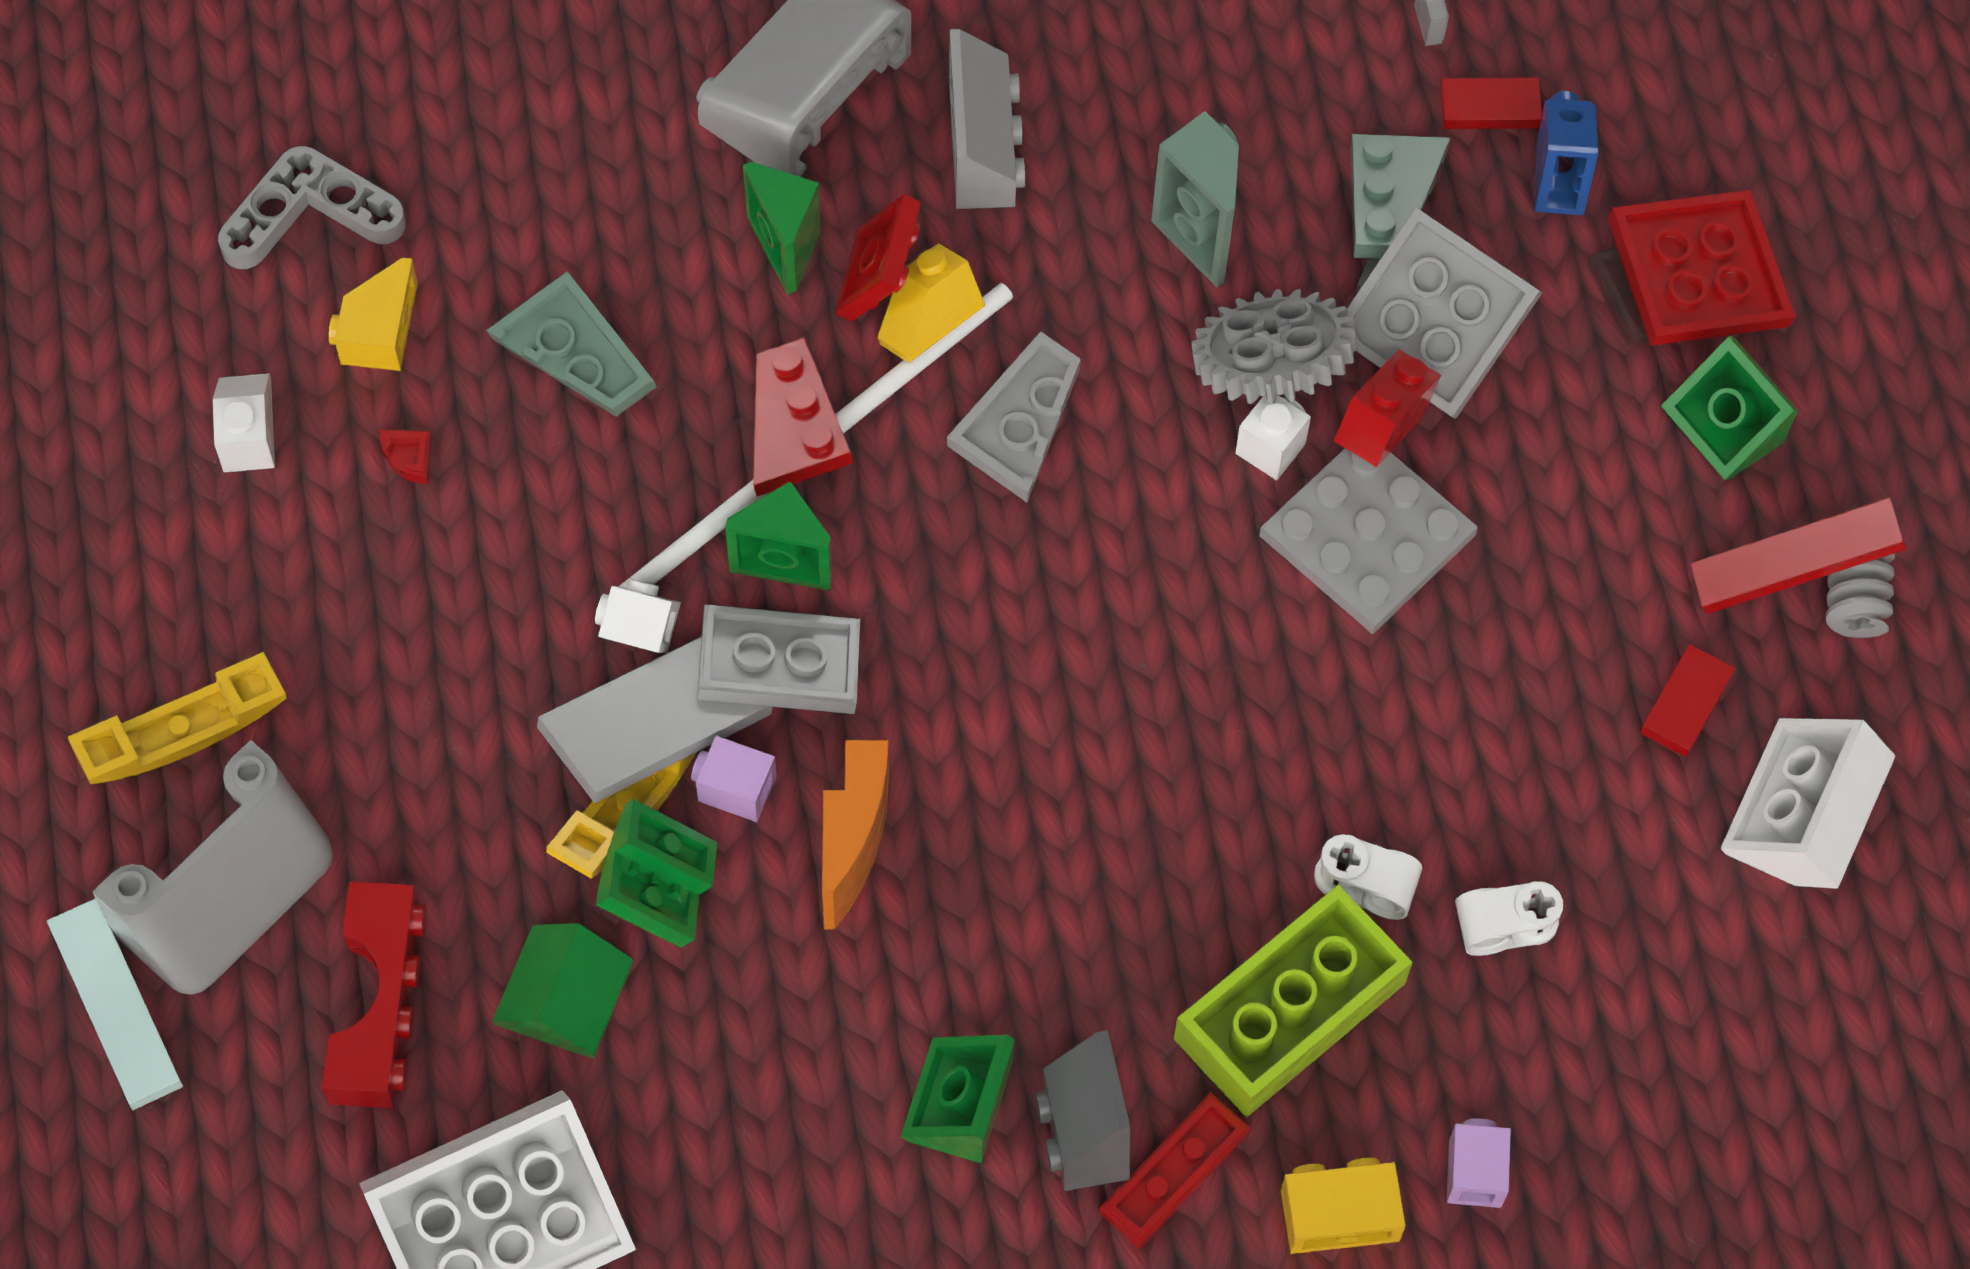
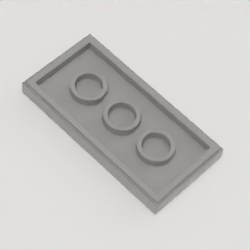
(641, 723)

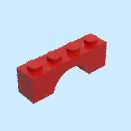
(365, 1059)

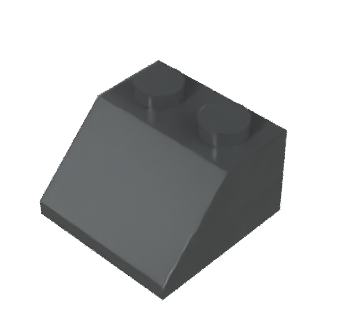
(1085, 1116)

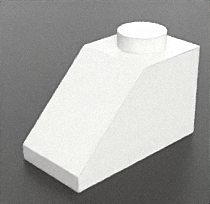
(244, 422)

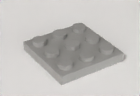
(1441, 306)
(1368, 535)

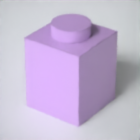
(734, 778)
(1478, 1164)

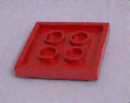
(1700, 267)

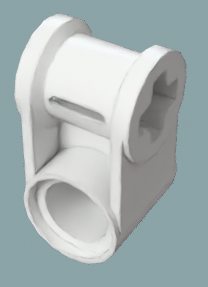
(1373, 876)
(1501, 920)

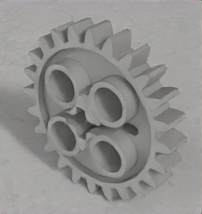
(1274, 346)

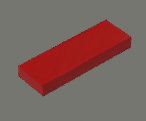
(1174, 1170)

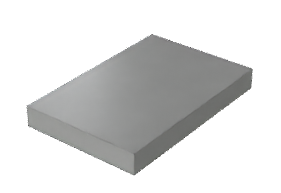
(779, 659)

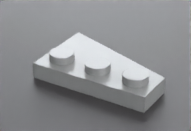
(1018, 416)

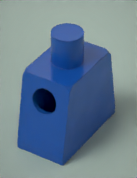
(1566, 130)

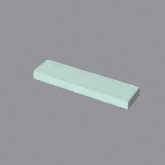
(114, 1004)

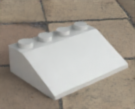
(503, 1198)

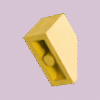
(931, 303)
(376, 319)

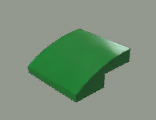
(656, 873)

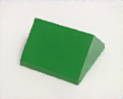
(784, 218)
(1731, 410)
(780, 541)
(564, 988)
(960, 1094)

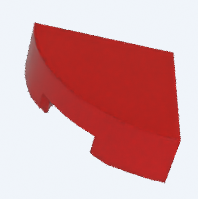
(408, 453)

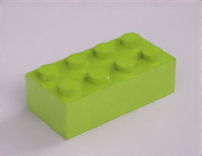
(1292, 1000)

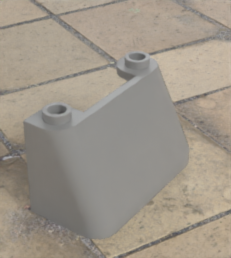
(799, 74)
(227, 887)

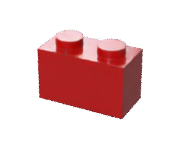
(1387, 407)

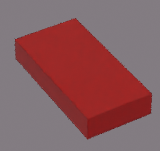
(1490, 103)
(1687, 700)

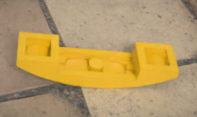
(181, 726)
(588, 835)

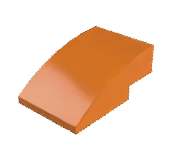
(853, 826)

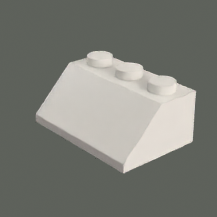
(1809, 800)

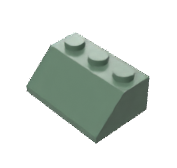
(1198, 193)

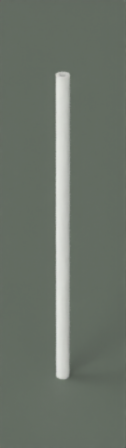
(847, 417)

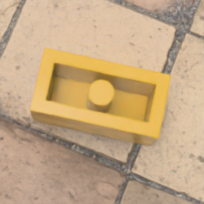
(1342, 1206)

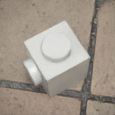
(1273, 435)
(637, 616)

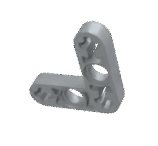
(311, 191)

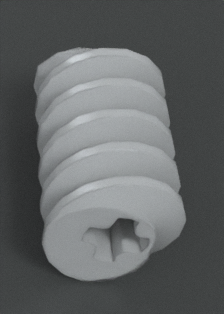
(1859, 599)

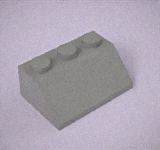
(983, 124)

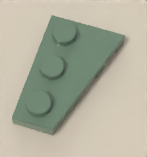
(1387, 185)
(575, 345)

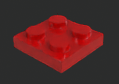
(879, 258)

